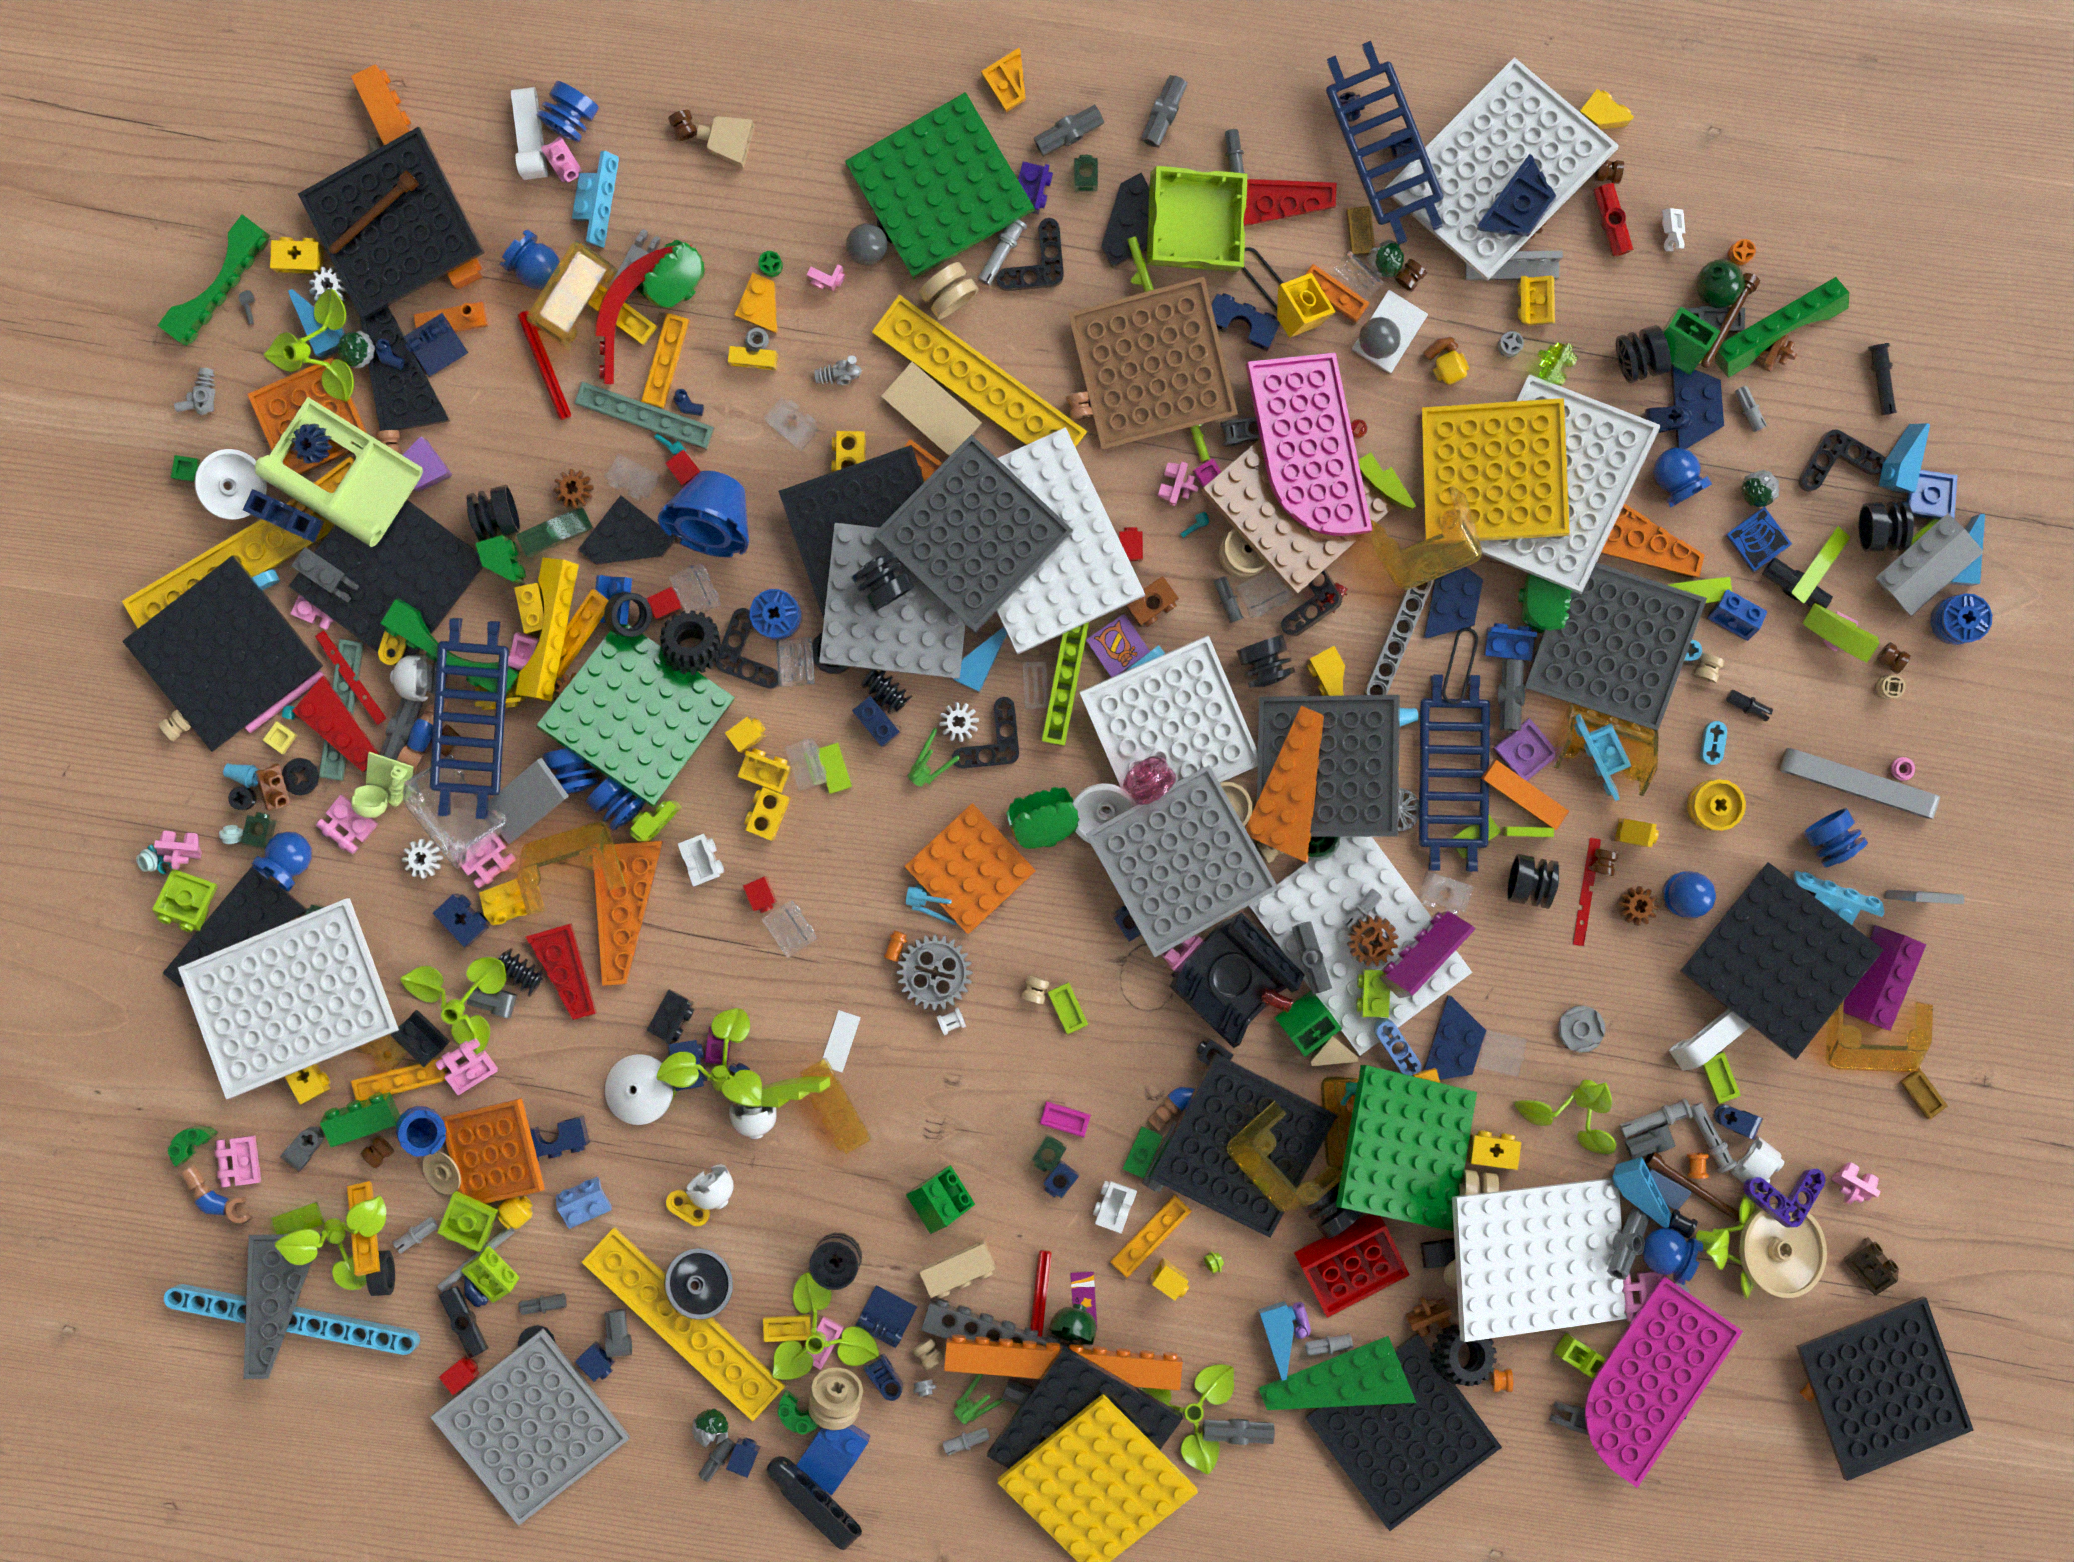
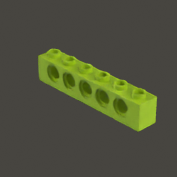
(1064, 685)

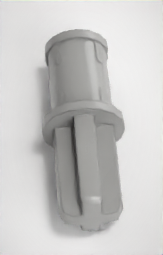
(1750, 409)
(1362, 909)
(415, 1234)
(1329, 1344)
(965, 1441)

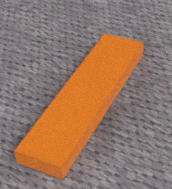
(1525, 794)

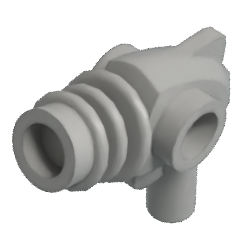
(842, 372)
(202, 396)

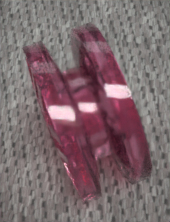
(1149, 780)

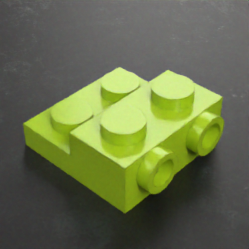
(649, 824)
(184, 901)
(467, 1222)

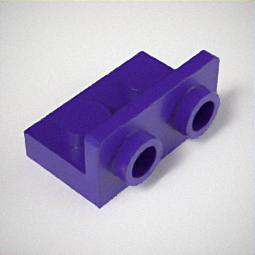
(1034, 180)

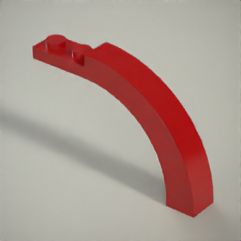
(613, 302)

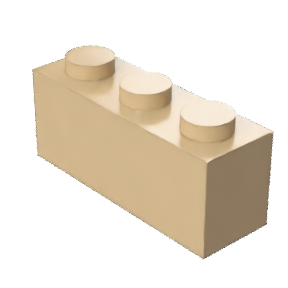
(957, 1270)

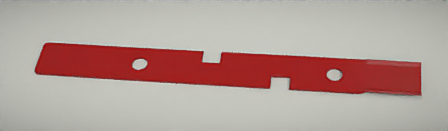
(348, 674)
(1586, 895)

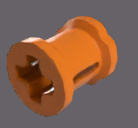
(1697, 1165)

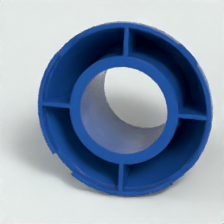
(709, 515)

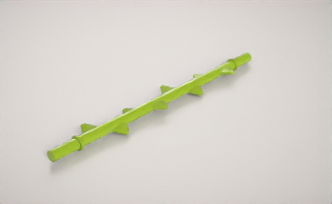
(1142, 278)

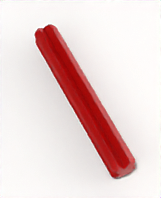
(1040, 1291)

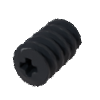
(885, 690)
(520, 973)

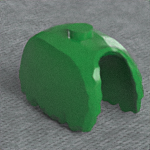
(673, 276)
(1544, 604)
(1043, 818)

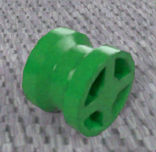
(768, 259)

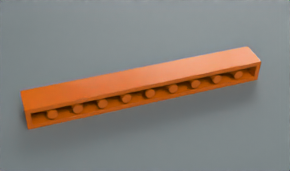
(391, 124)
(1032, 1360)

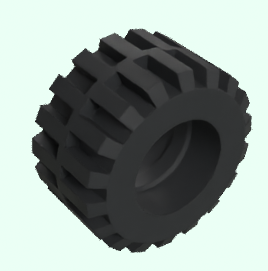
(692, 658)
(1447, 1358)

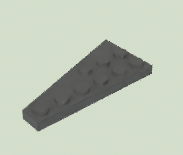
(270, 1303)

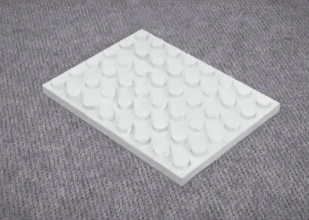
(1485, 149)
(1602, 464)
(1087, 571)
(1325, 896)
(288, 998)
(1537, 1258)

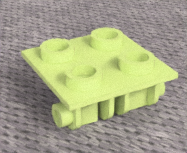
(388, 775)

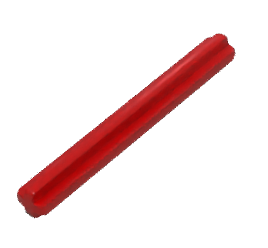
(545, 367)

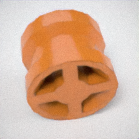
(1745, 248)
(1502, 1380)

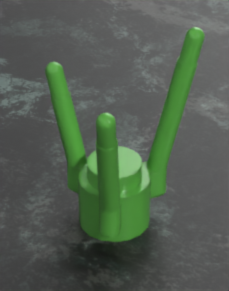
(920, 771)
(968, 1409)

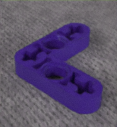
(1789, 1204)

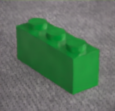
(359, 1118)

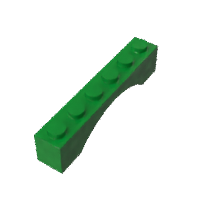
(1814, 306)
(186, 319)
(409, 624)

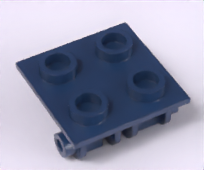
(435, 344)
(886, 1316)

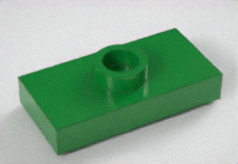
(1142, 1152)

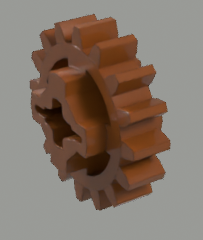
(1368, 931)

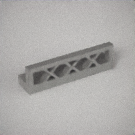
(1523, 264)

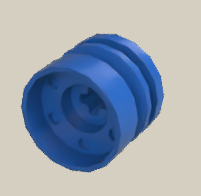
(569, 109)
(777, 628)
(1952, 628)
(570, 770)
(617, 801)
(1837, 841)

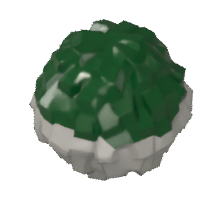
(1386, 260)
(356, 349)
(1760, 488)
(710, 1426)

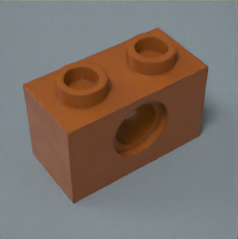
(1163, 592)

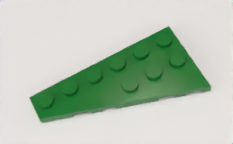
(1352, 1379)

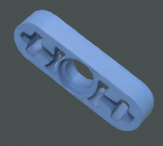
(1397, 1058)

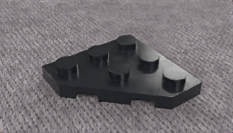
(1127, 220)
(625, 536)

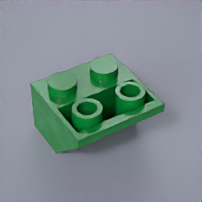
(1688, 339)
(500, 556)
(1308, 1023)
(940, 1199)

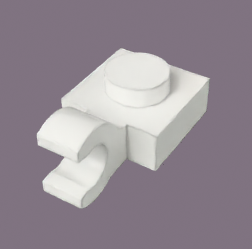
(1674, 226)

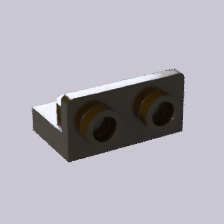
(1872, 1266)

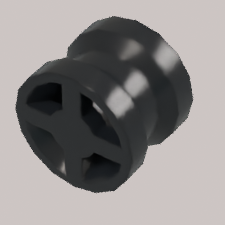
(247, 798)

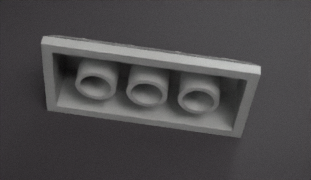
(1929, 565)

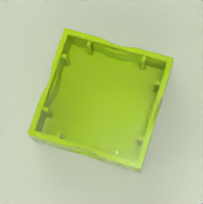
(1196, 219)

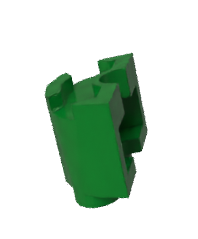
(183, 1143)
(792, 1416)

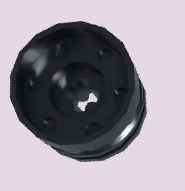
(1643, 354)
(497, 512)
(1885, 526)
(882, 581)
(1265, 661)
(1538, 882)
(1334, 1218)
(829, 1272)

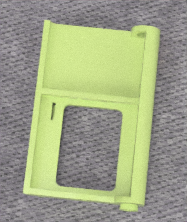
(368, 492)

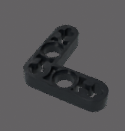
(1040, 270)
(1840, 450)
(1321, 593)
(736, 652)
(1002, 742)

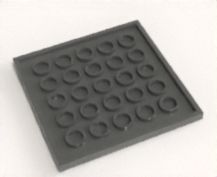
(973, 533)
(1619, 646)
(1356, 760)

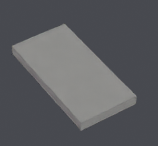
(528, 799)
(1922, 896)

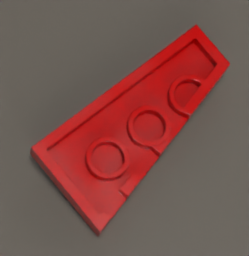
(1283, 199)
(331, 719)
(562, 960)

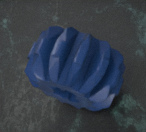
(311, 443)

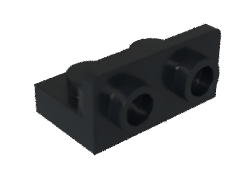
(670, 1017)
(420, 1038)

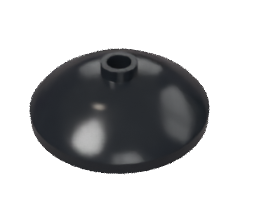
(712, 1281)

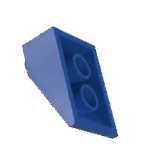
(832, 1455)

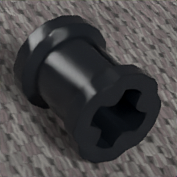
(1682, 1223)

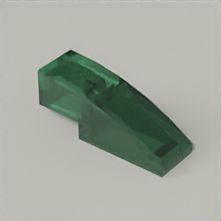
(554, 532)

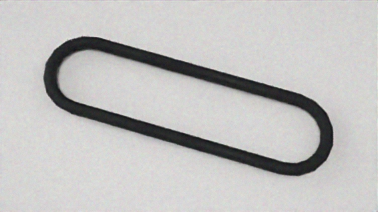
(1253, 279)
(1469, 667)

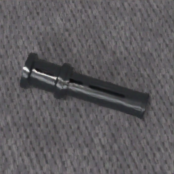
(1882, 367)

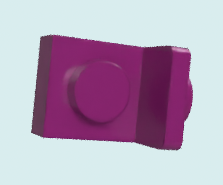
(714, 1049)

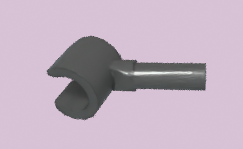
(245, 299)

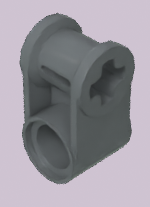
(1240, 431)
(302, 1150)

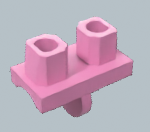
(562, 160)
(1171, 493)
(178, 852)
(1175, 958)
(1853, 1187)

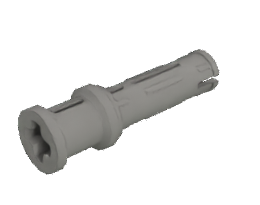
(1006, 241)
(1667, 1115)
(1716, 1148)

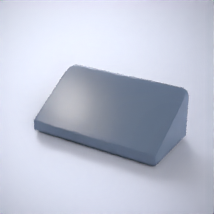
(1672, 1193)

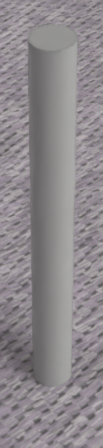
(457, 1274)

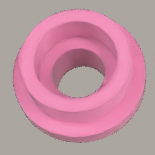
(1909, 768)

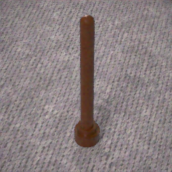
(405, 183)
(1751, 285)
(1655, 1162)

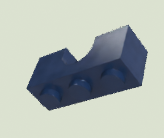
(1262, 326)
(283, 515)
(572, 1136)

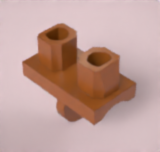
(1769, 357)
(272, 787)
(1429, 1313)

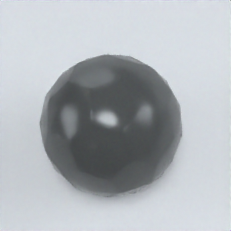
(866, 244)
(1379, 337)

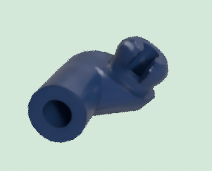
(386, 356)
(685, 404)
(471, 1293)

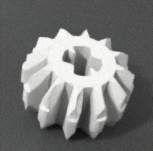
(325, 278)
(960, 713)
(415, 854)

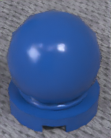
(531, 260)
(1679, 474)
(285, 857)
(1689, 894)
(420, 1131)
(1669, 1253)

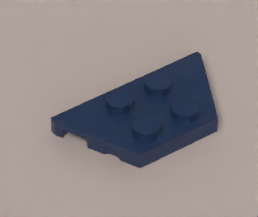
(1520, 202)
(1703, 398)
(1453, 602)
(1455, 1042)

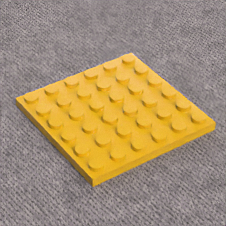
(1504, 461)
(1097, 1484)

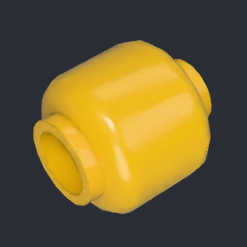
(1451, 367)
(515, 1212)

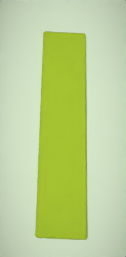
(1820, 564)

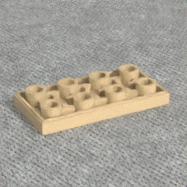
(931, 409)

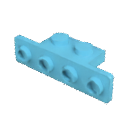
(595, 198)
(1607, 752)
(1842, 901)

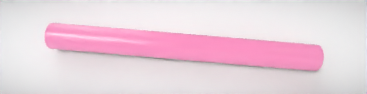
(285, 701)

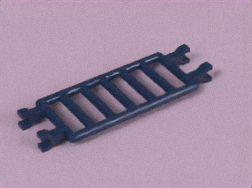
(1411, 132)
(438, 739)
(1425, 772)

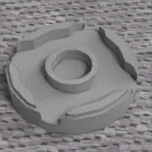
(1581, 1028)

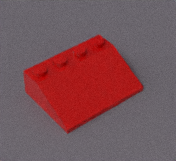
(1352, 1264)

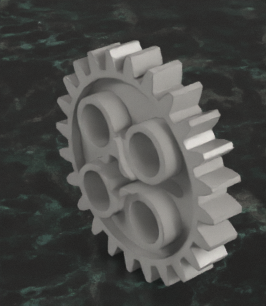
(929, 992)

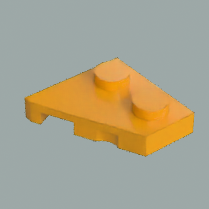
(1007, 80)
(759, 303)

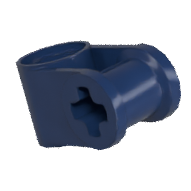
(1667, 417)
(1740, 1121)
(884, 1376)

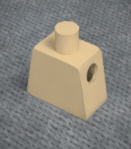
(728, 138)

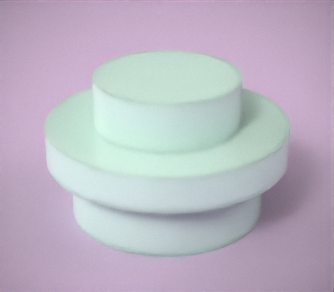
(231, 834)
(147, 860)

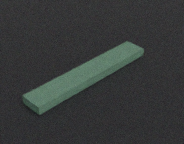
(644, 415)
(332, 761)

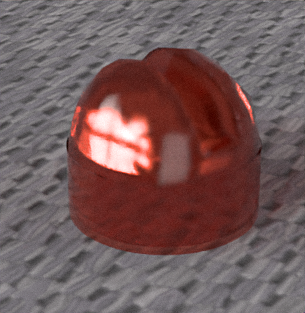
(1363, 430)

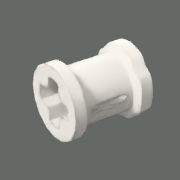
(951, 1021)

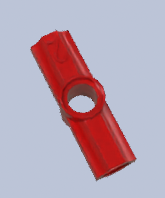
(1609, 205)

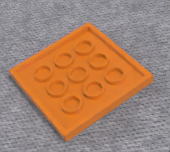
(280, 402)
(970, 867)
(494, 1152)

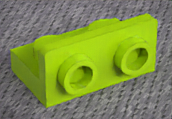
(1374, 994)
(491, 1274)

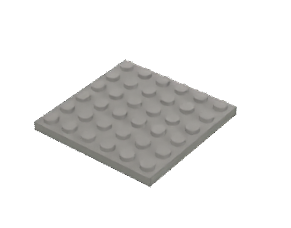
(905, 636)
(1182, 861)
(530, 1426)

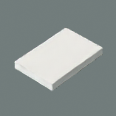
(1406, 317)

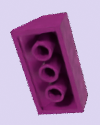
(1425, 954)
(1884, 985)

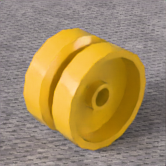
(1702, 805)

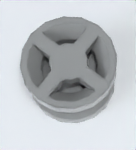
(1513, 340)

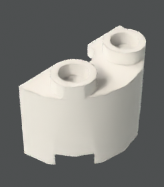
(700, 859)
(1758, 1162)
(1114, 1206)

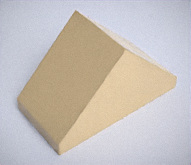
(1332, 1053)

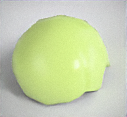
(369, 801)

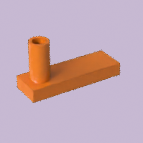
(461, 317)

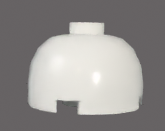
(412, 677)
(753, 1120)
(712, 1189)

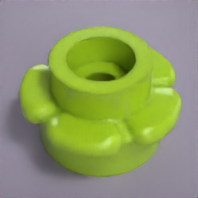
(1213, 1262)

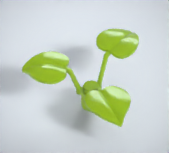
(289, 352)
(486, 974)
(743, 1088)
(1588, 1096)
(1717, 1243)
(302, 1245)
(792, 1359)
(1217, 1386)

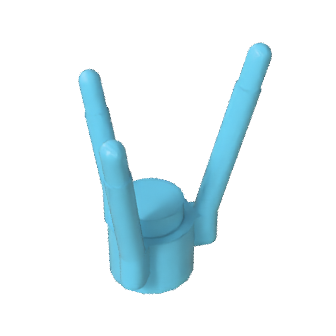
(917, 896)

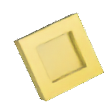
(280, 737)

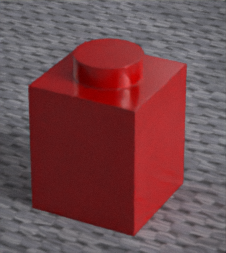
(683, 467)
(1132, 543)
(665, 604)
(760, 894)
(459, 1374)

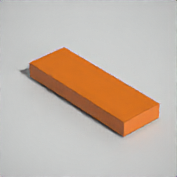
(1339, 295)

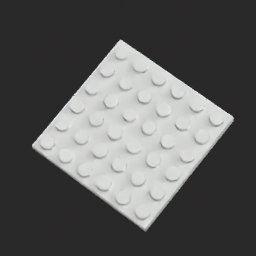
(1173, 710)

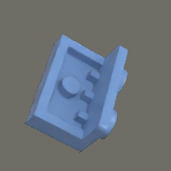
(582, 1202)

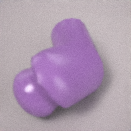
(1302, 1320)

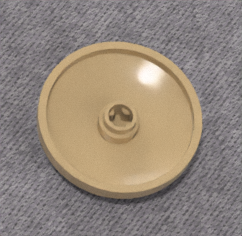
(1780, 1258)

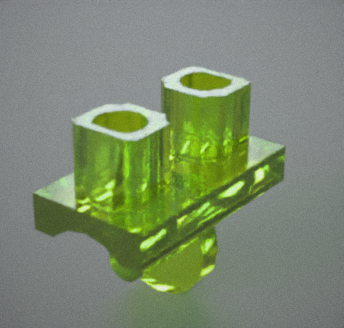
(1553, 361)

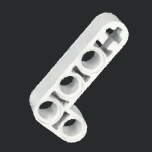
(530, 159)
(1709, 1041)

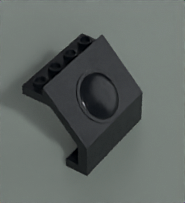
(1230, 974)

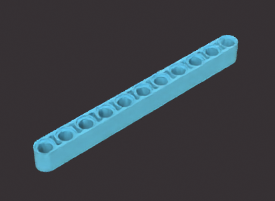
(304, 1316)

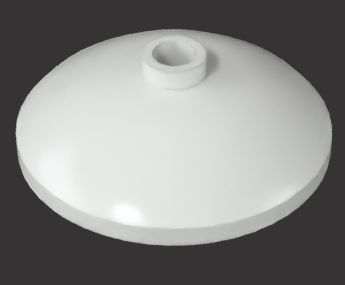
(230, 467)
(1091, 802)
(651, 1097)

